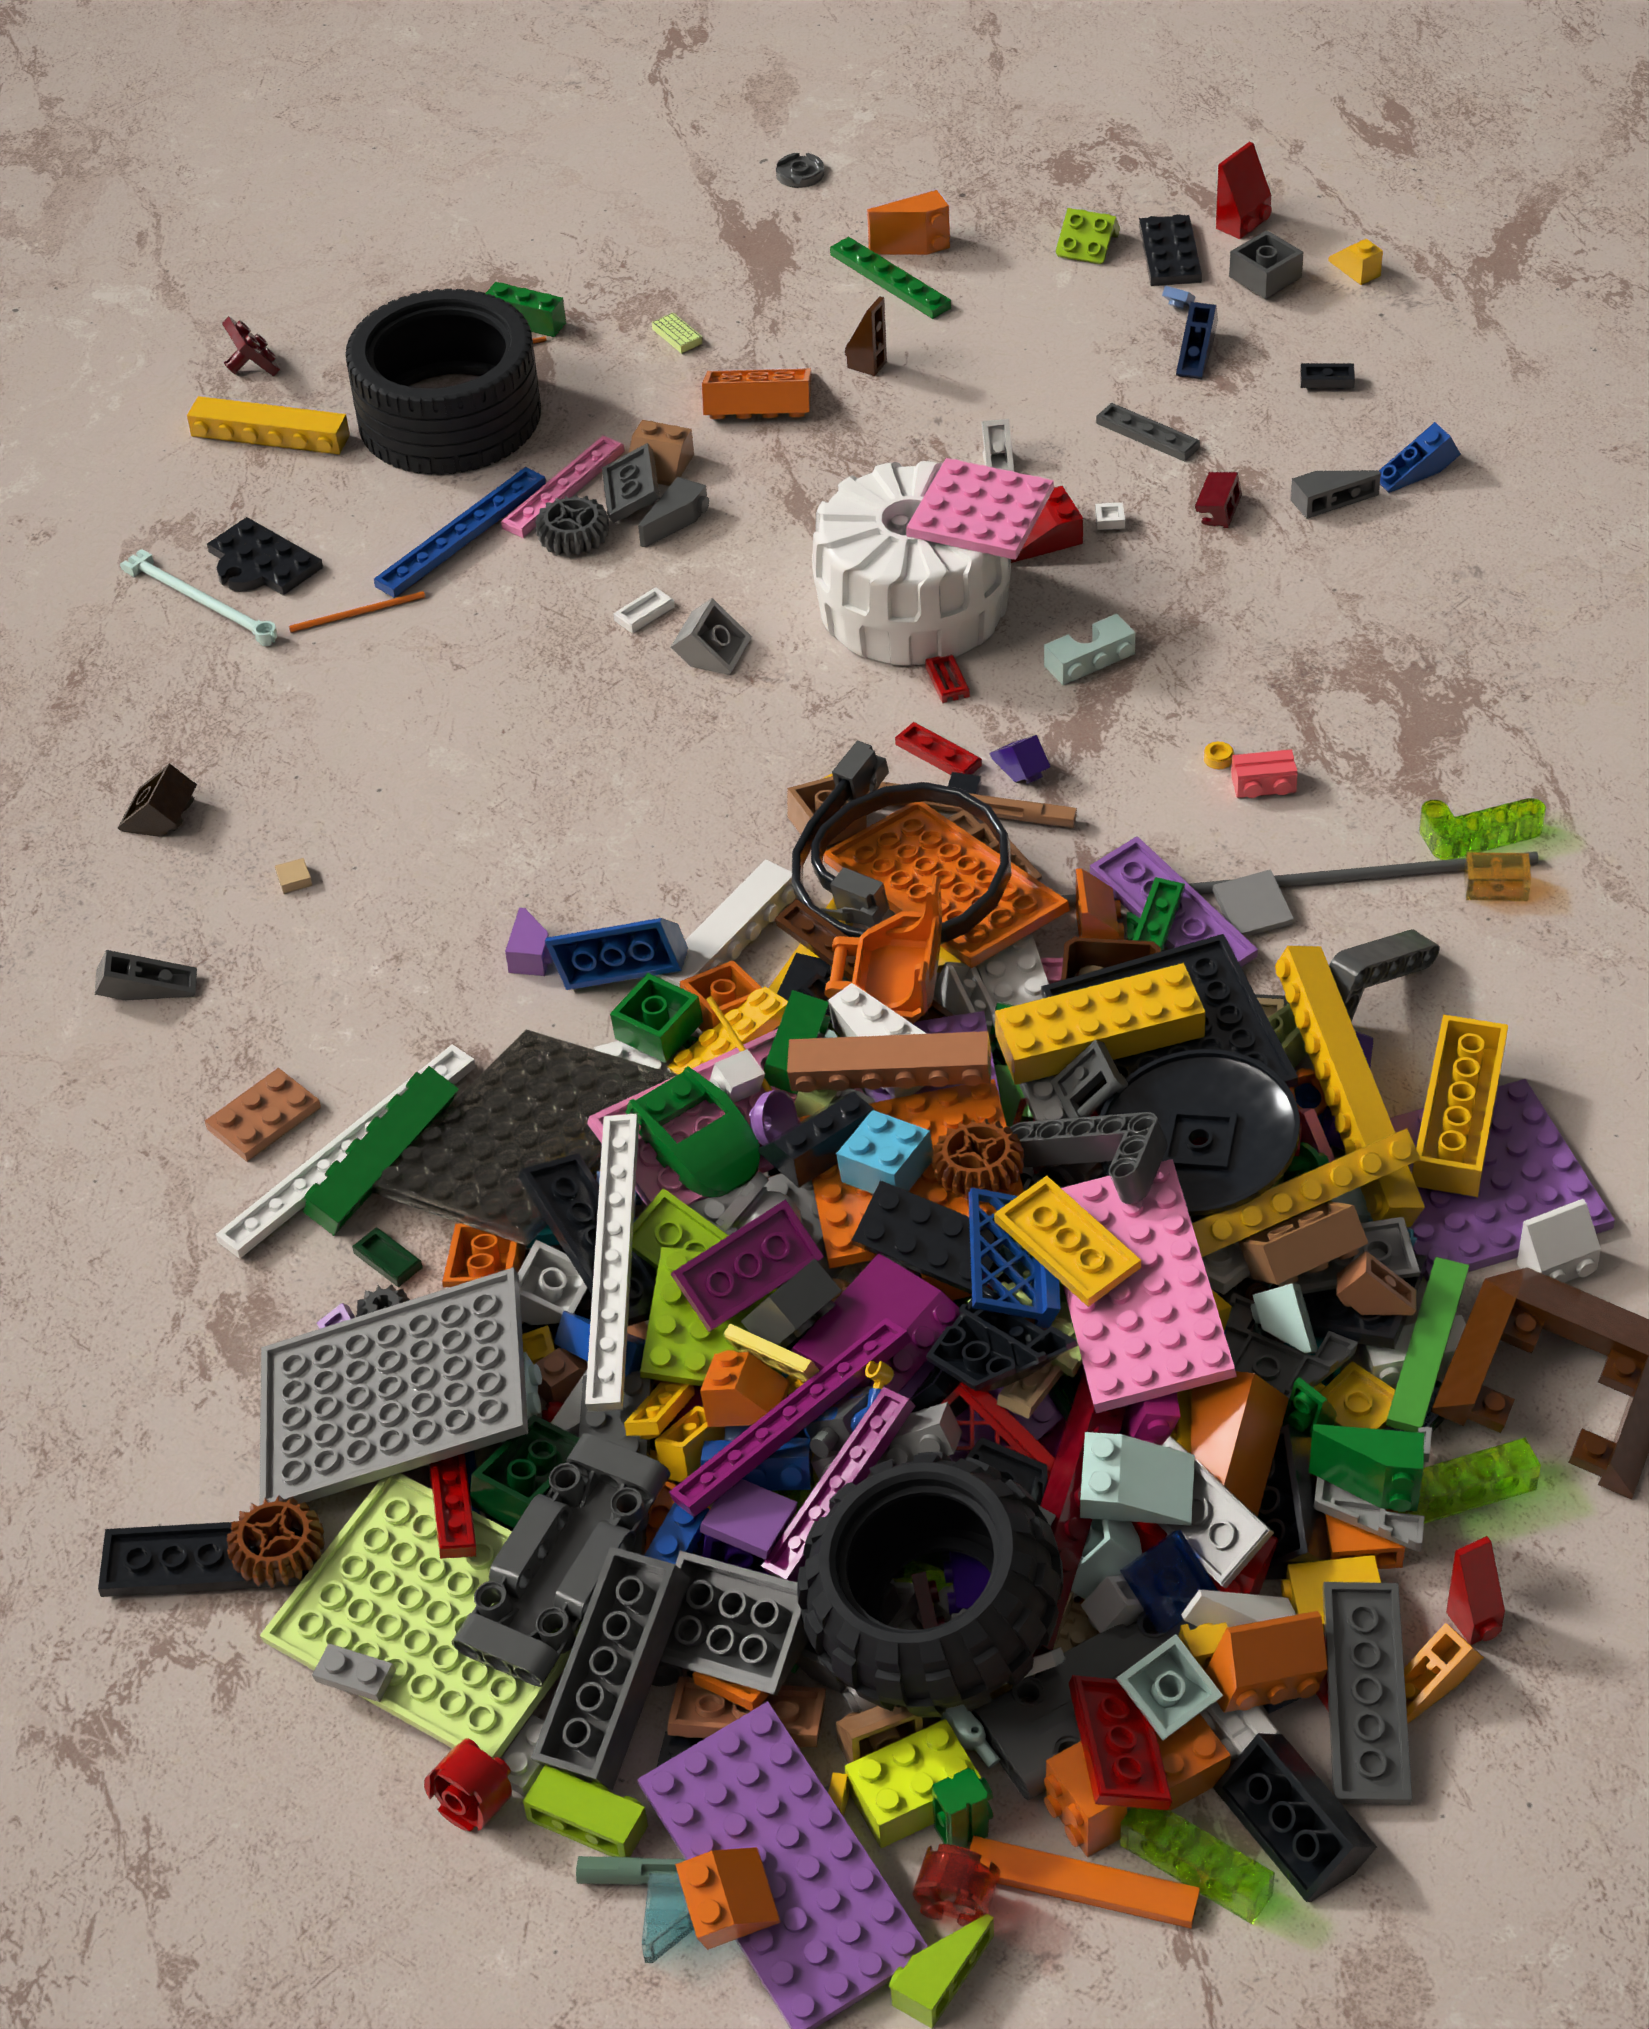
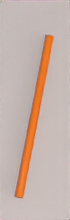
(357, 611)

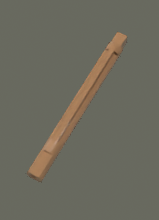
(1017, 810)

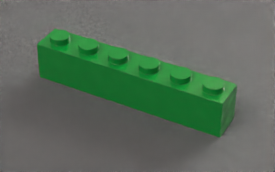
(352, 1179)

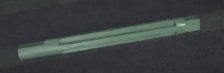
(621, 1869)

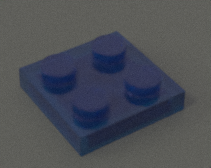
(1167, 1580)

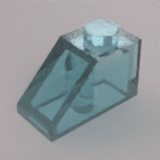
(665, 1917)

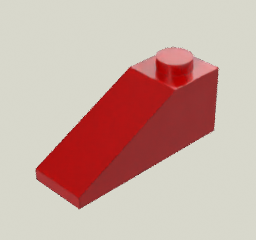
(1475, 1592)

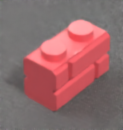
(1264, 773)

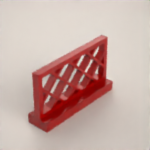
(1002, 1423)

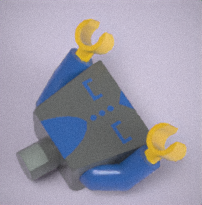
(838, 1422)

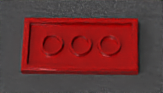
(1118, 1746)

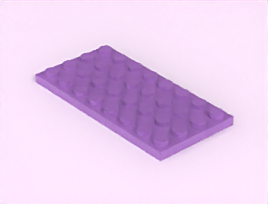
(837, 1914)

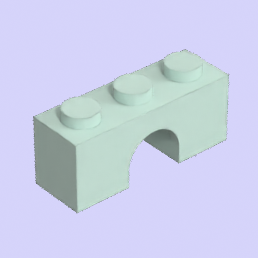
(1071, 660)

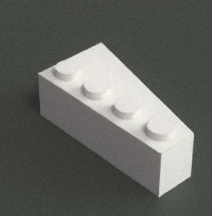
(860, 1014)

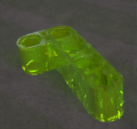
(1480, 830)

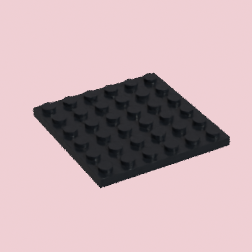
(1231, 1008)

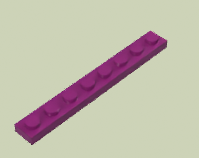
(788, 1417)

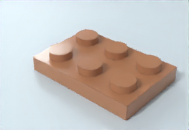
(262, 1114)

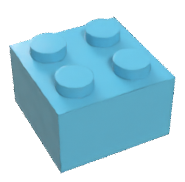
(885, 1151)

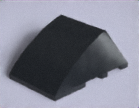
(994, 1347)

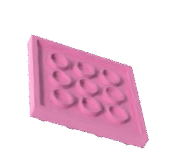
(980, 508)

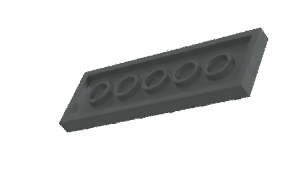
(1366, 1693)

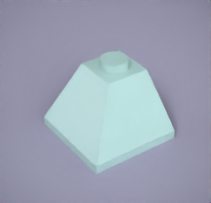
(1169, 1687)

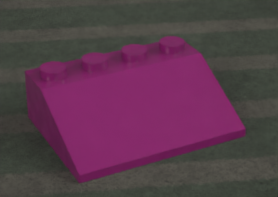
(878, 1293)

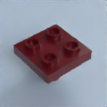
(248, 348)

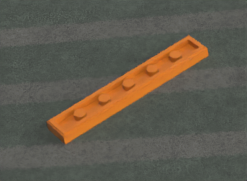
(1090, 1882)

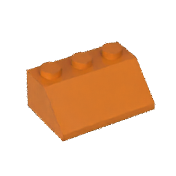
(1269, 1661)

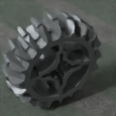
(572, 525)

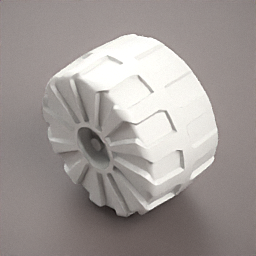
(895, 592)

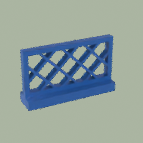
(1044, 1286)

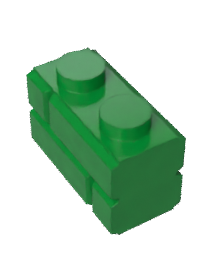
(962, 1808)

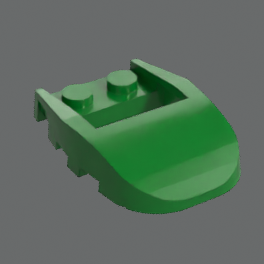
(711, 1159)

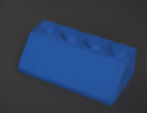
(618, 953)

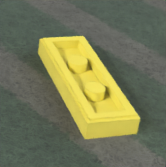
(771, 1354)

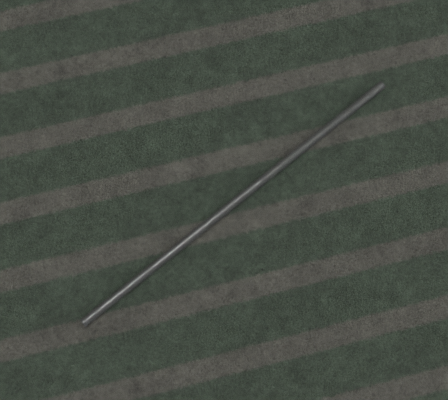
(1347, 874)

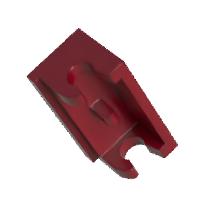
(1220, 498)

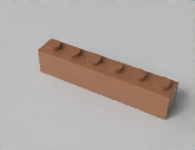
(889, 1061)

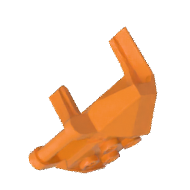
(895, 958)

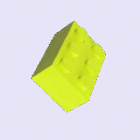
(897, 1781)

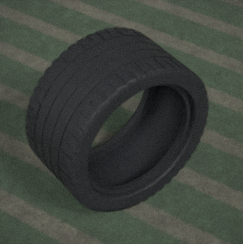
(450, 425)

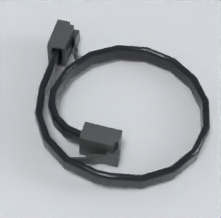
(859, 896)

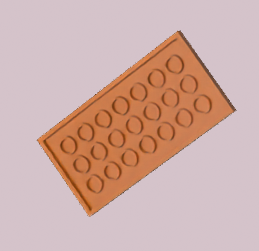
(921, 843)

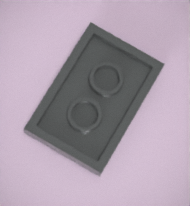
(630, 483)

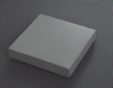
(1253, 903)

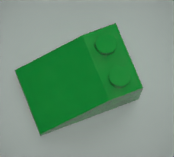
(1370, 1463)

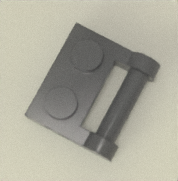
(1083, 1076)

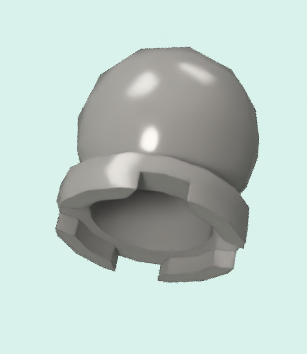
(752, 1203)

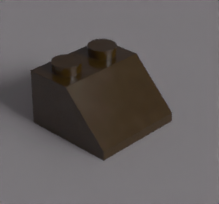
(159, 803)

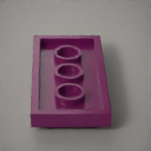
(746, 1265)

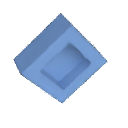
(1178, 297)

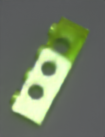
(1477, 1480)
(1198, 1860)

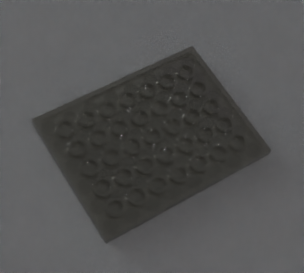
(511, 1117)

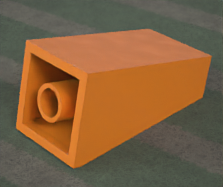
(1237, 1433)

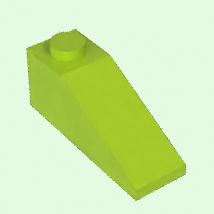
(938, 1971)

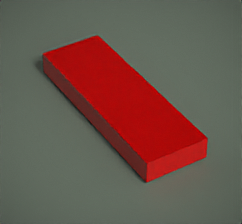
(937, 750)

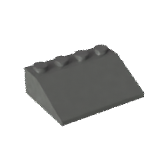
(736, 1625)

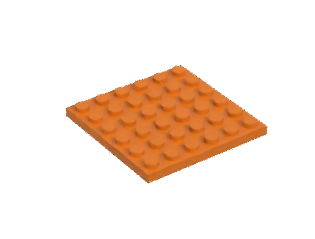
(843, 1205)

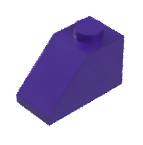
(1022, 759)

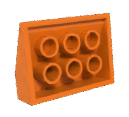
(756, 393)

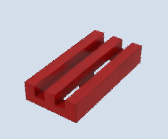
(951, 690)

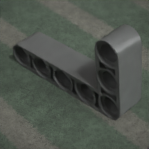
(1380, 962)
(1128, 1140)

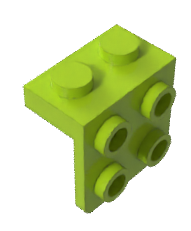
(1086, 235)

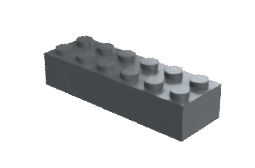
(611, 1667)

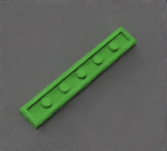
(1427, 1345)

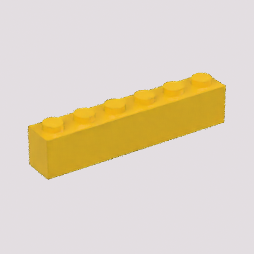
(268, 425)

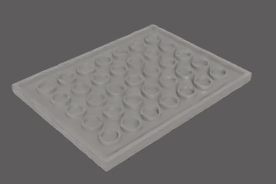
(393, 1390)

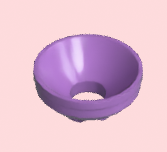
(772, 1115)

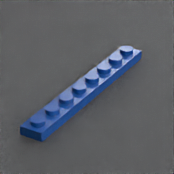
(459, 532)

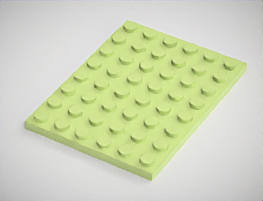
(397, 1601)

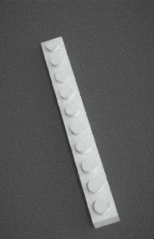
(288, 1195)
(612, 1264)

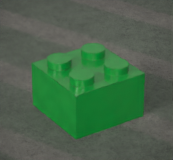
(656, 1017)

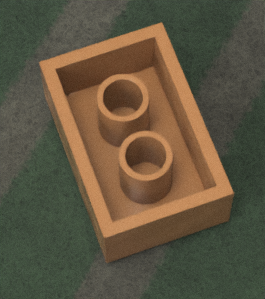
(1304, 1243)

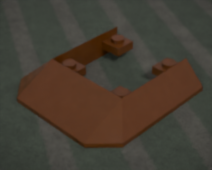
(1515, 1310)

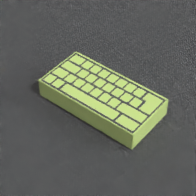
(677, 333)

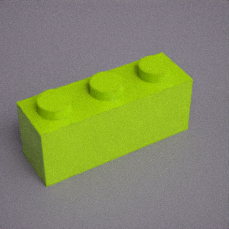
(586, 1812)

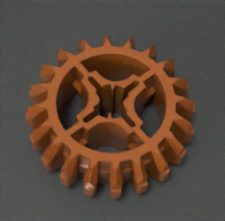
(978, 1158)
(270, 1530)

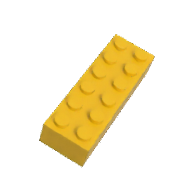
(1124, 1014)
(1460, 1105)

